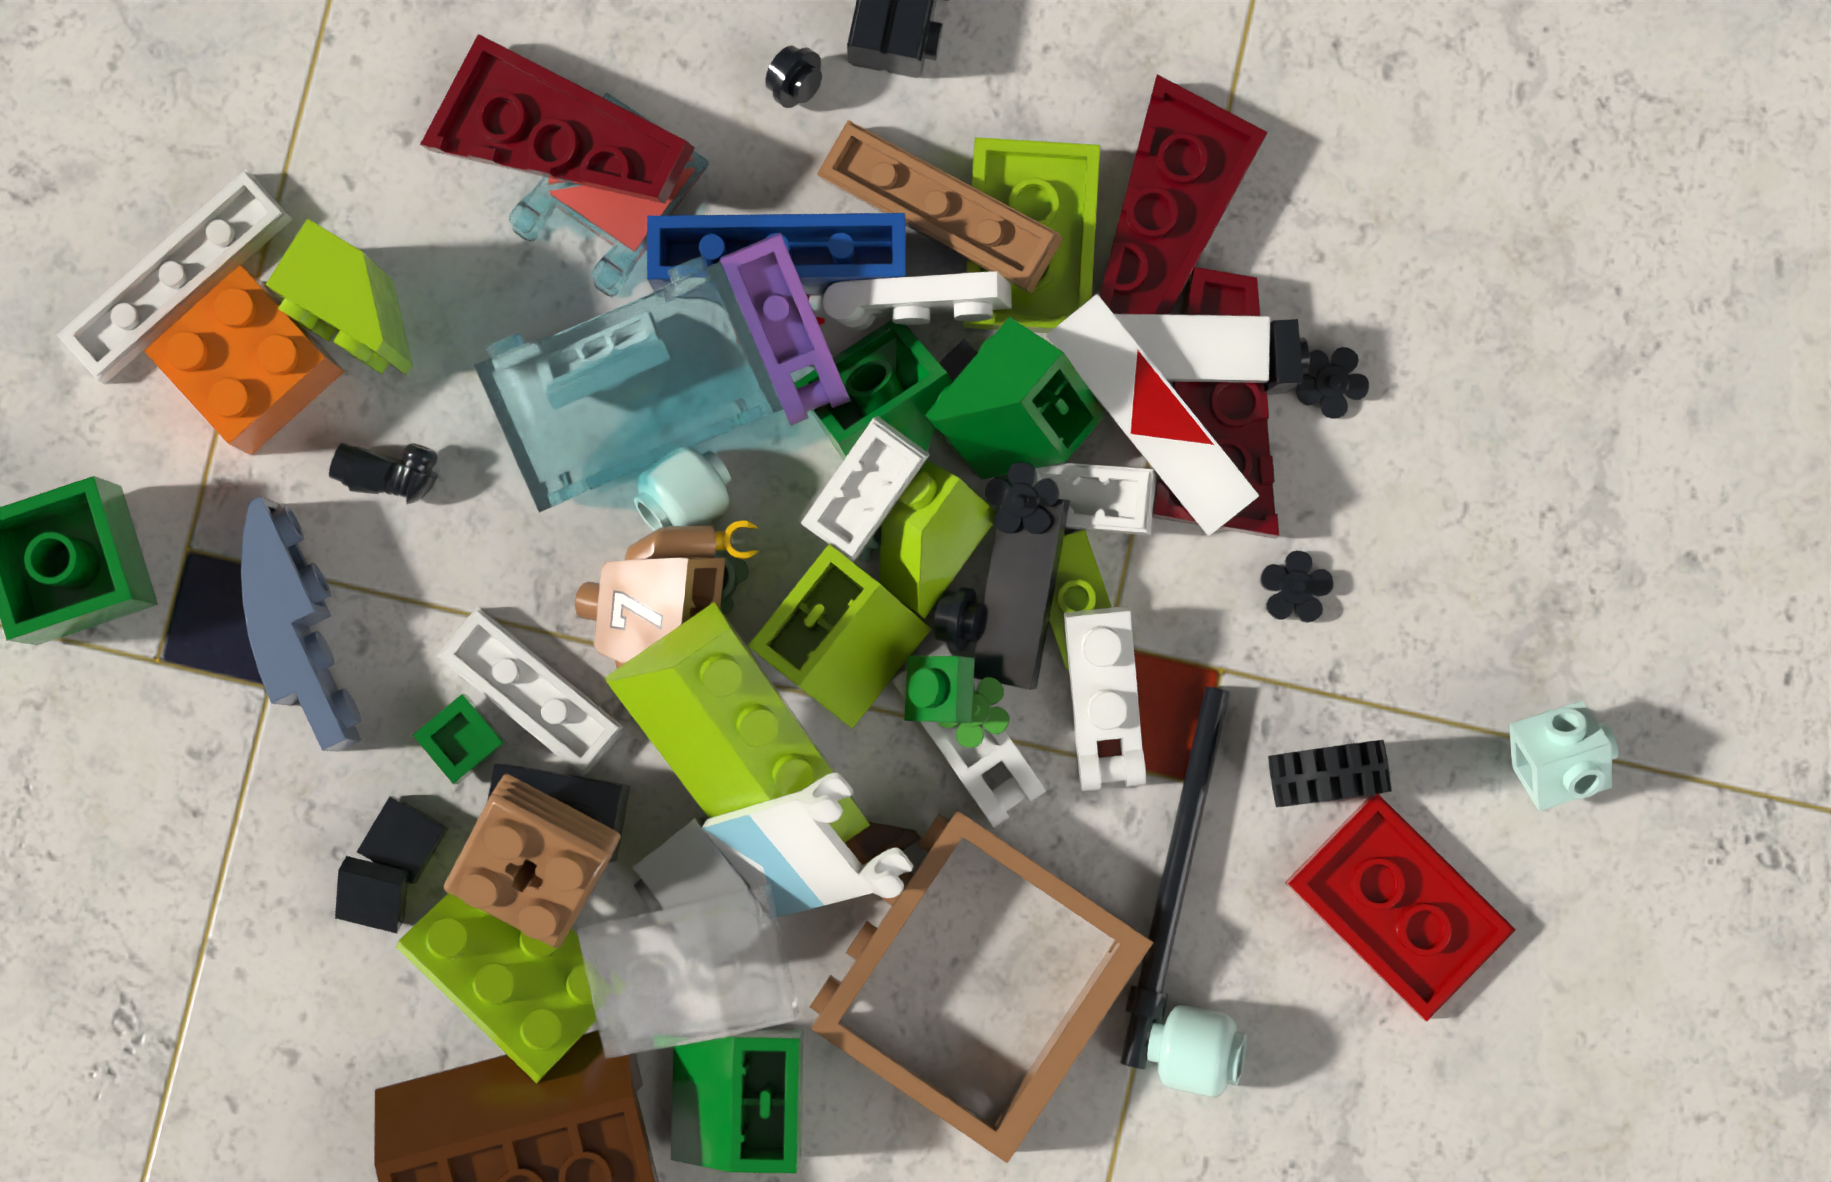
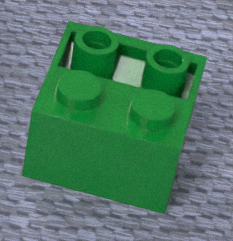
(1015, 405)
(739, 1102)

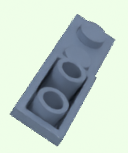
(280, 605)

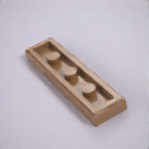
(940, 206)

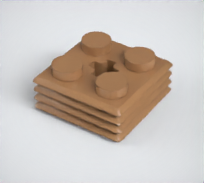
(525, 827)

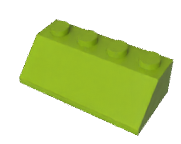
(722, 721)

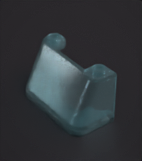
(628, 385)

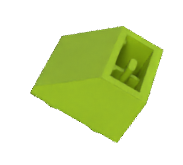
(343, 292)
(840, 636)

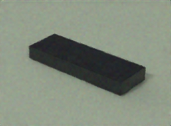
(1019, 602)

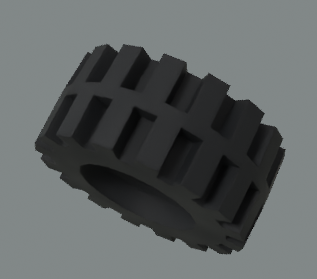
(1329, 773)

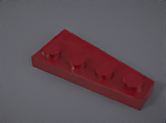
(544, 125)
(1175, 197)
(1229, 411)

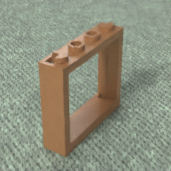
(1067, 1039)

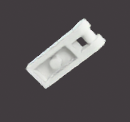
(915, 298)
(1104, 695)
(973, 762)

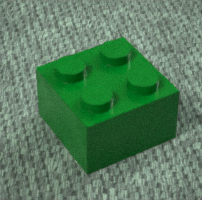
(69, 562)

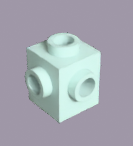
(1562, 755)

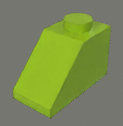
(930, 536)

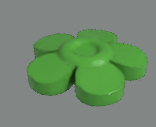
(992, 718)

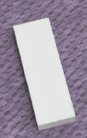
(1204, 346)
(531, 691)

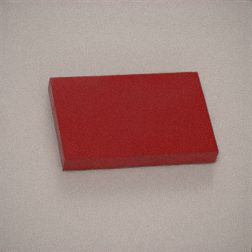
(1400, 906)

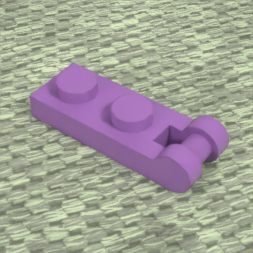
(783, 326)

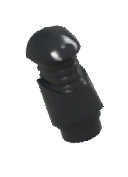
(378, 473)

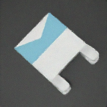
(800, 853)

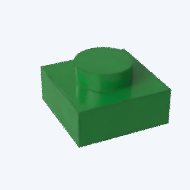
(939, 689)
(459, 739)

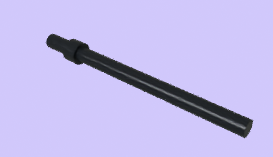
(1147, 1000)

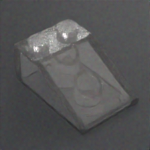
(689, 972)

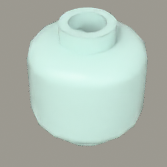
(683, 490)
(1198, 1051)

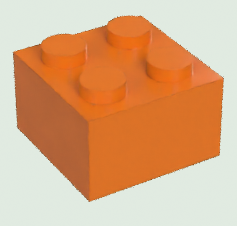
(244, 361)

